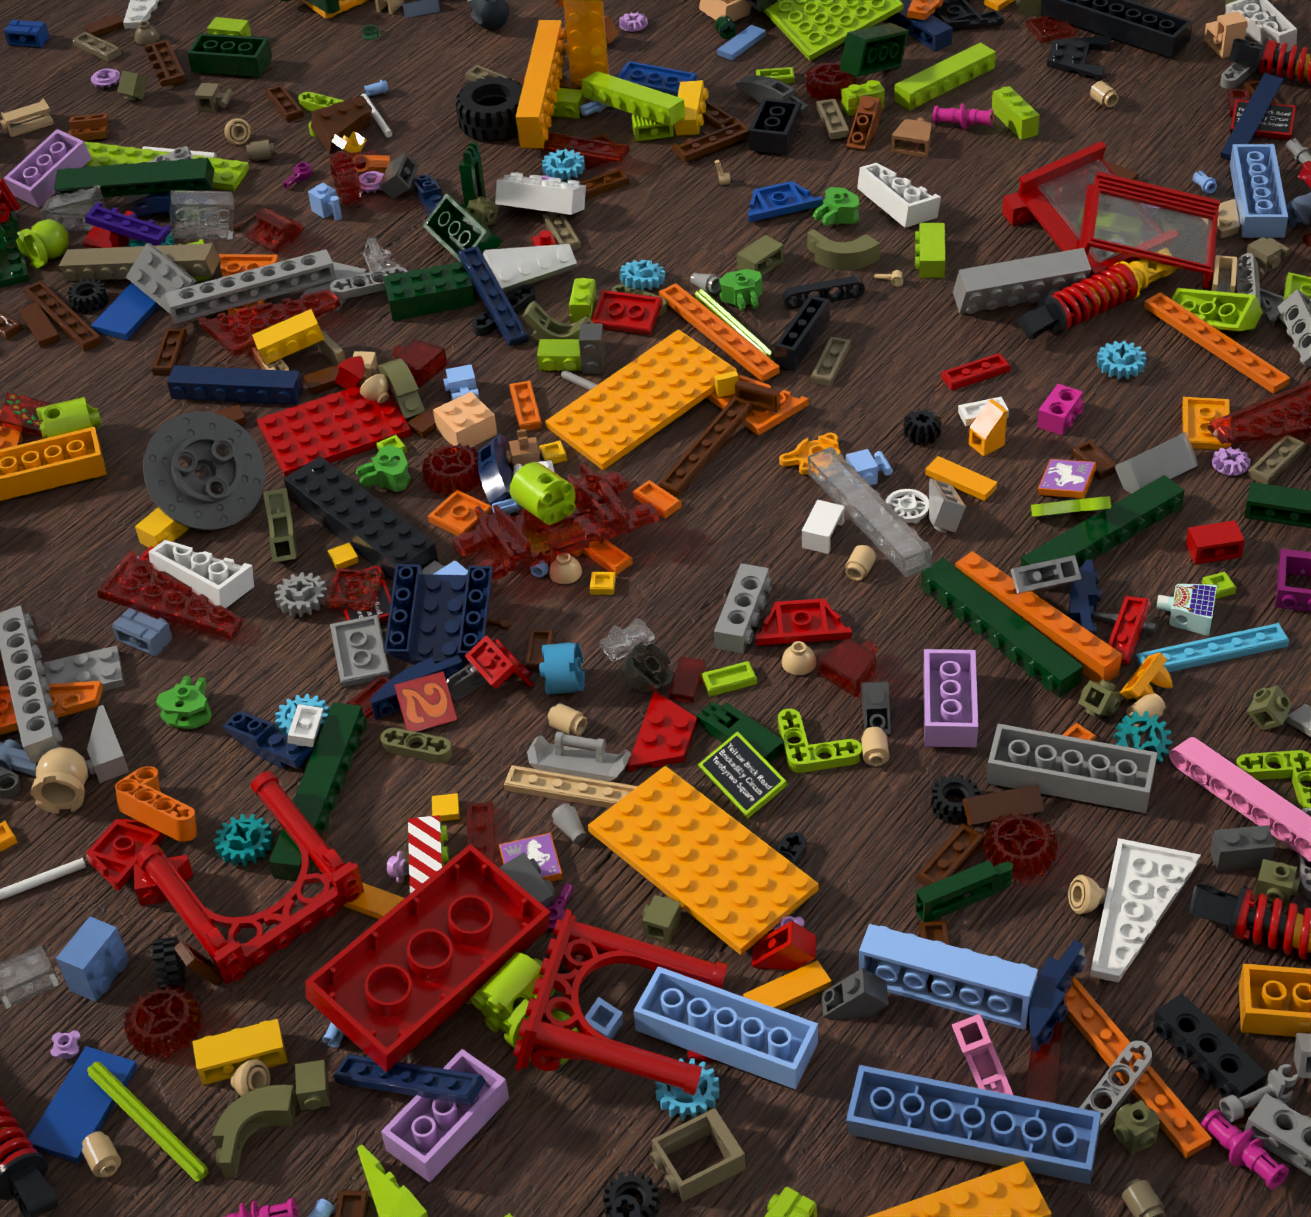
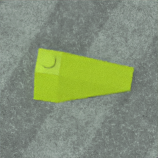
(1221, 309)
(387, 1195)

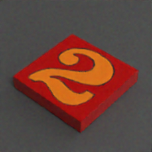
(425, 702)

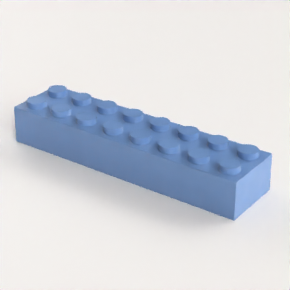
(974, 1123)

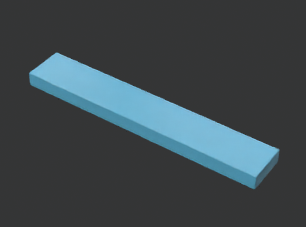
(1220, 647)

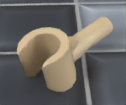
(724, 178)
(895, 277)

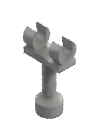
(1234, 1108)

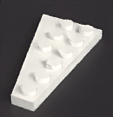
(1137, 897)

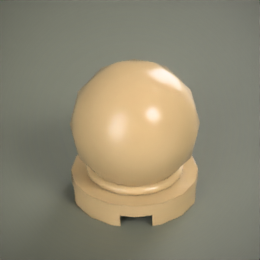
(60, 780)

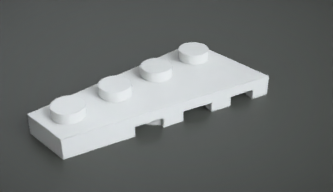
(139, 11)

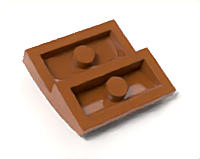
(89, 126)

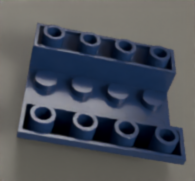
(437, 613)

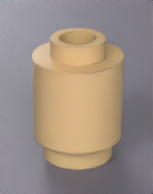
(1104, 94)
(860, 562)
(1152, 703)
(567, 720)
(875, 746)
(101, 1154)

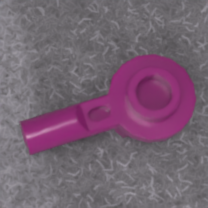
(301, 172)
(557, 909)

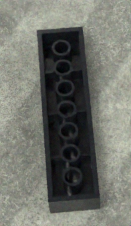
(1125, 22)
(358, 517)

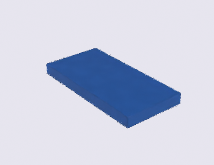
(656, 77)
(125, 313)
(79, 1106)

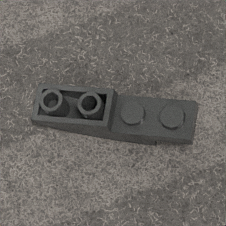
(766, 87)

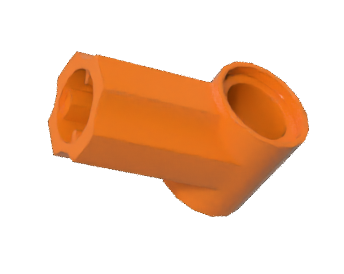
(373, 163)

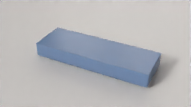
(741, 42)

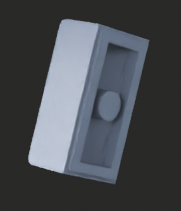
(420, 8)

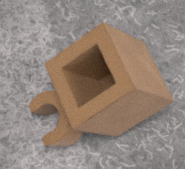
(523, 450)

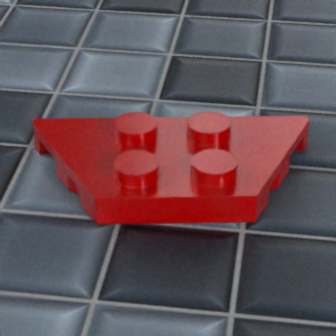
(803, 622)
(663, 735)
(118, 847)

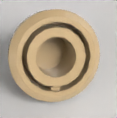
(237, 131)
(375, 388)
(565, 569)
(798, 659)
(1085, 894)
(250, 1076)

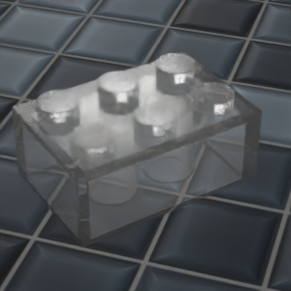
(201, 214)

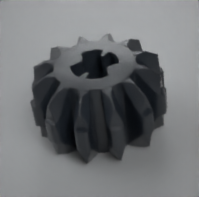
(922, 426)

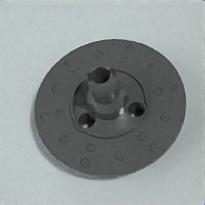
(182, 493)

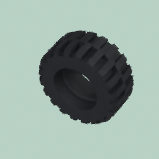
(489, 108)

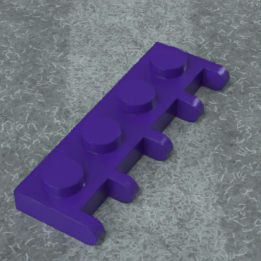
(127, 225)

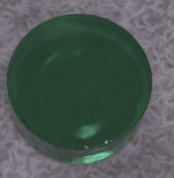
(370, 32)

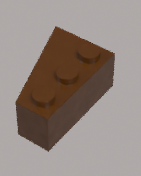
(341, 120)

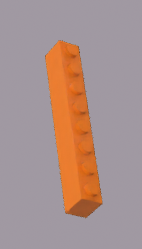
(1095, 655)

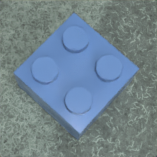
(93, 959)

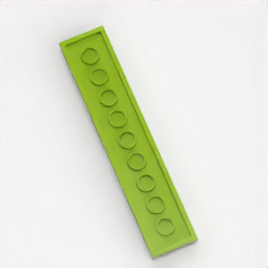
(226, 174)

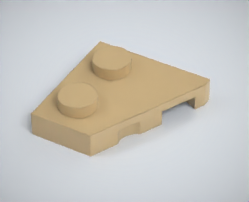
(1228, 219)

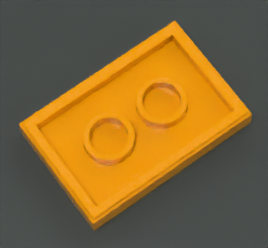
(1196, 417)

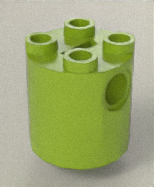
(67, 417)
(543, 493)
(507, 989)

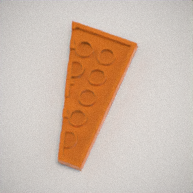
(237, 263)
(760, 419)
(67, 699)

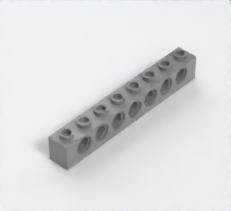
(250, 286)
(27, 684)

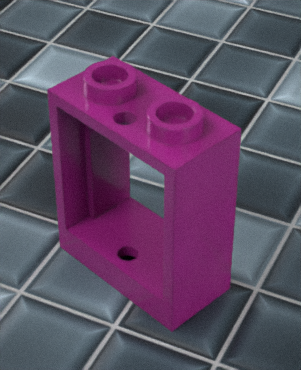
(1293, 563)

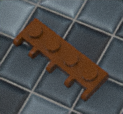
(167, 62)
(711, 141)

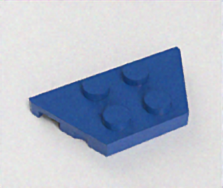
(780, 200)

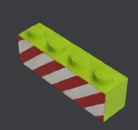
(426, 848)

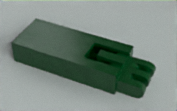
(472, 174)
(760, 738)
(962, 890)

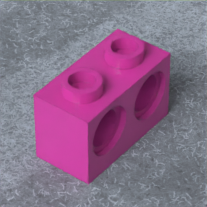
(1060, 409)

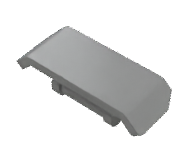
(1165, 459)
(577, 761)

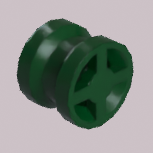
(721, 25)

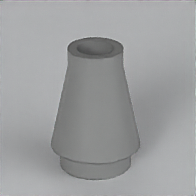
(707, 282)
(568, 821)

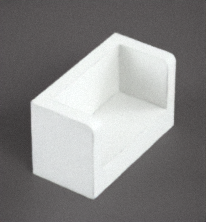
(821, 525)

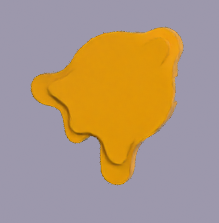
(805, 448)

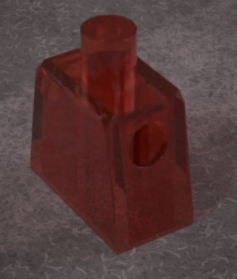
(422, 359)
(849, 665)

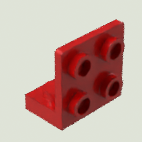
(104, 238)
(495, 663)

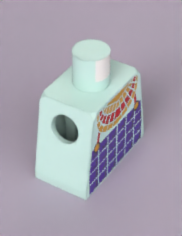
(1190, 607)

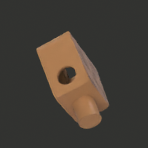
(912, 138)

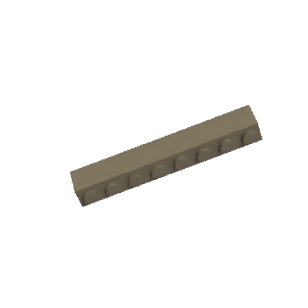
(117, 261)

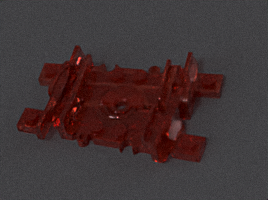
(527, 538)

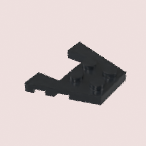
(961, 15)
(1073, 53)

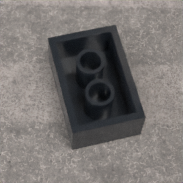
(774, 126)

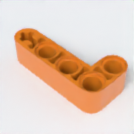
(142, 799)

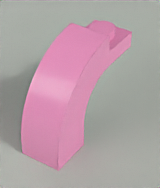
(981, 1055)

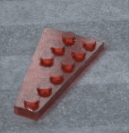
(236, 330)
(1271, 418)
(160, 594)

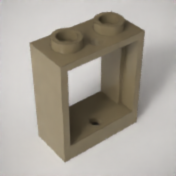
(695, 1129)

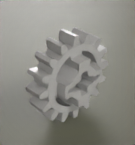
(301, 594)

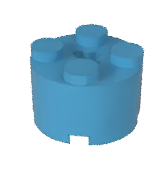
(562, 668)

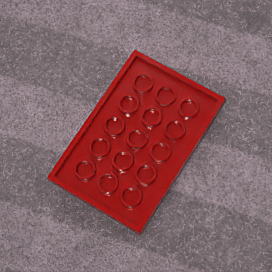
(330, 428)

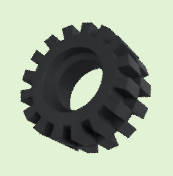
(87, 296)
(952, 787)
(168, 963)
(632, 1185)

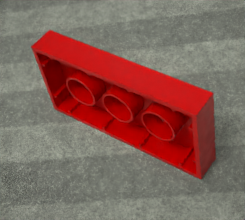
(426, 956)

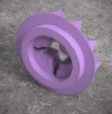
(633, 22)
(105, 78)
(370, 181)
(1231, 467)

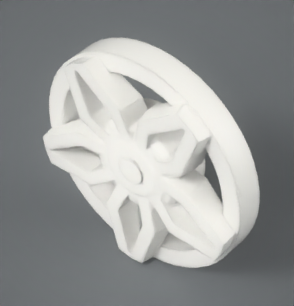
(908, 505)

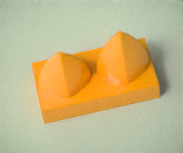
(1150, 671)

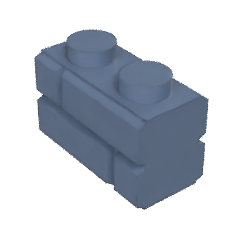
(142, 631)

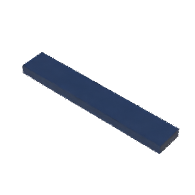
(1253, 113)
(493, 296)
(410, 1079)

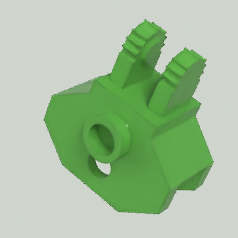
(837, 208)
(741, 288)
(386, 470)
(185, 702)

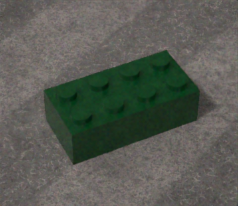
(874, 49)
(229, 55)
(459, 228)
(428, 291)

